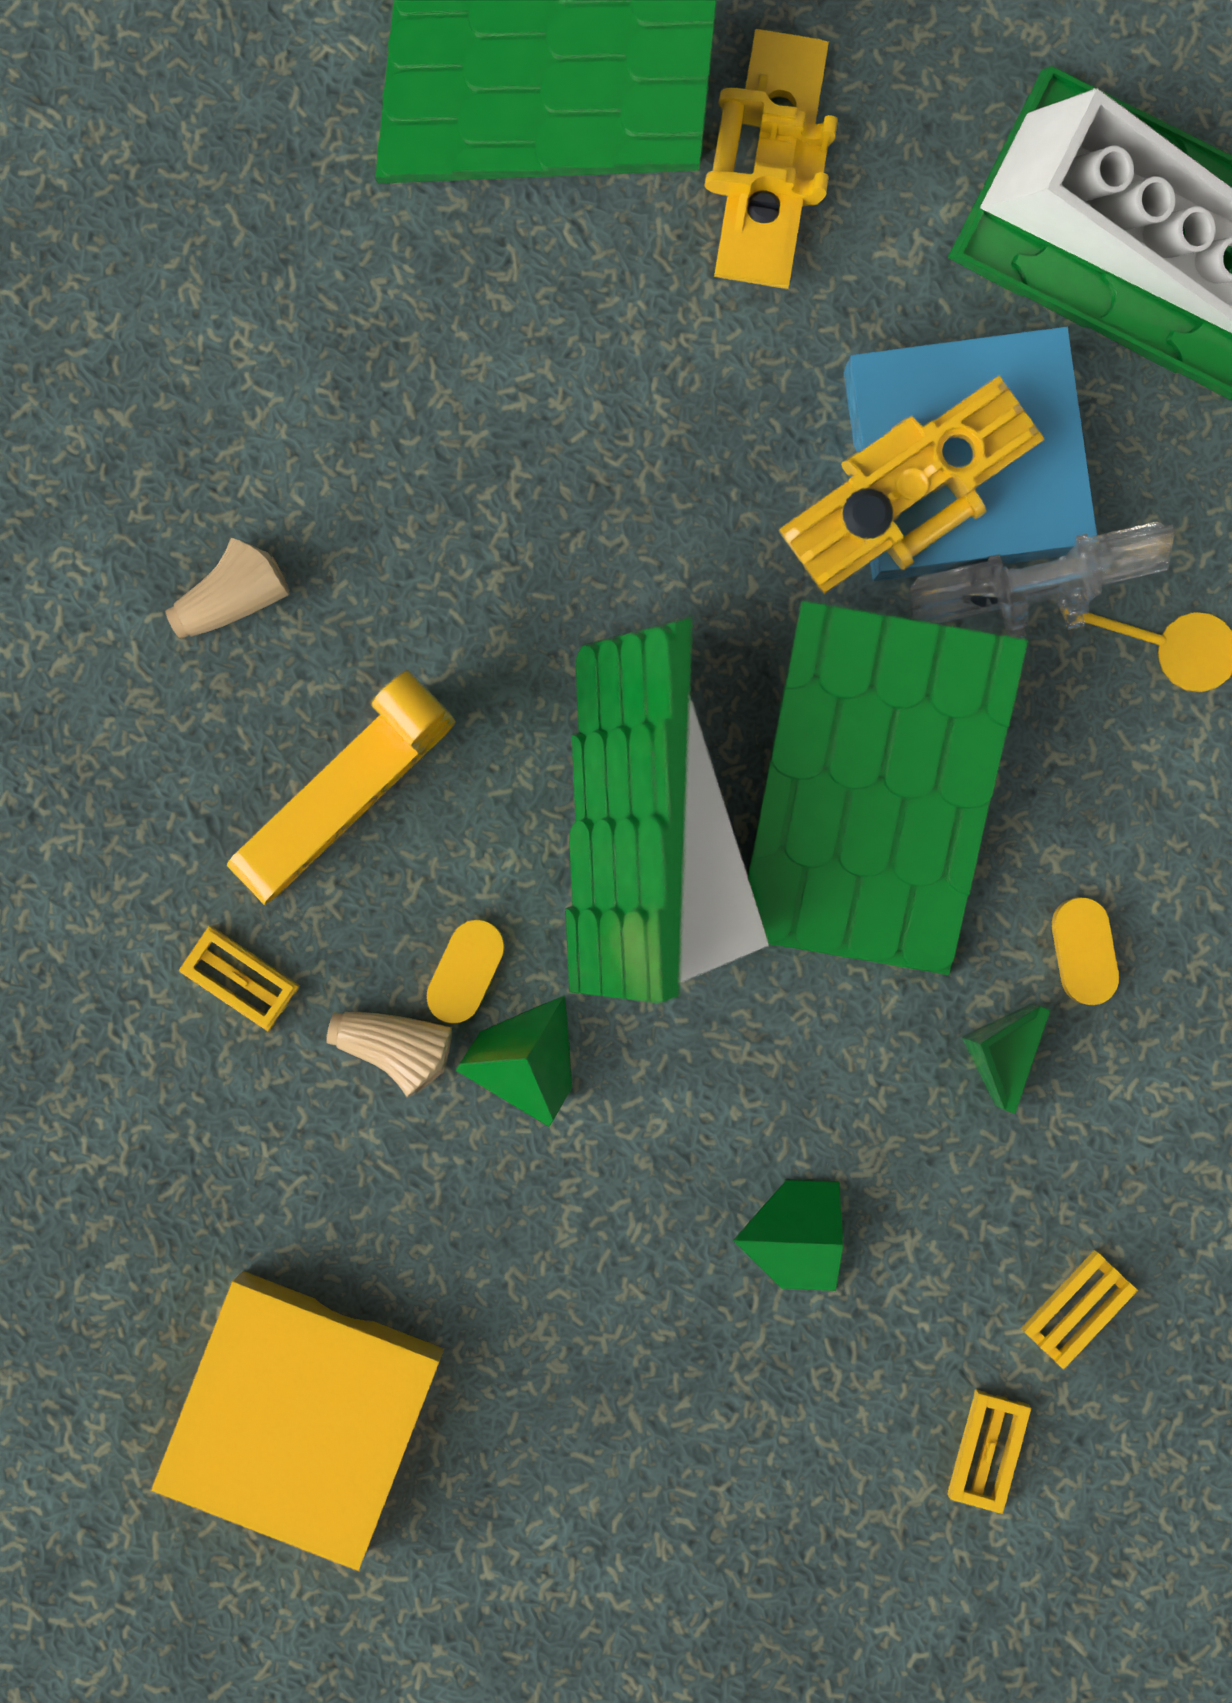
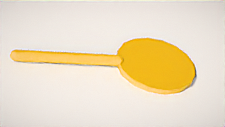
(1191, 651)

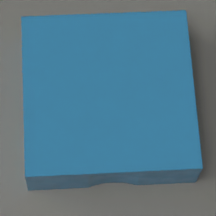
(1032, 503)

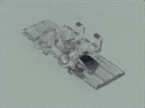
(1069, 580)

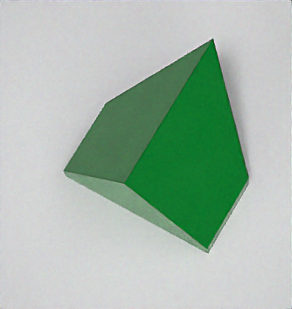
(1006, 1053)
(525, 1060)
(798, 1235)

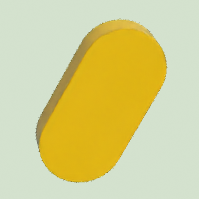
(1085, 951)
(465, 971)

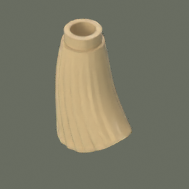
(236, 588)
(403, 1047)

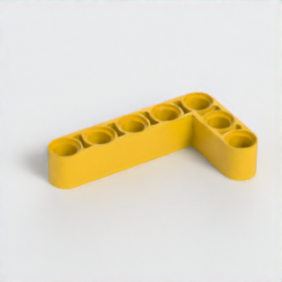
(345, 789)

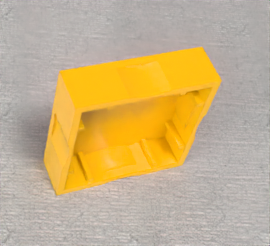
(297, 1420)

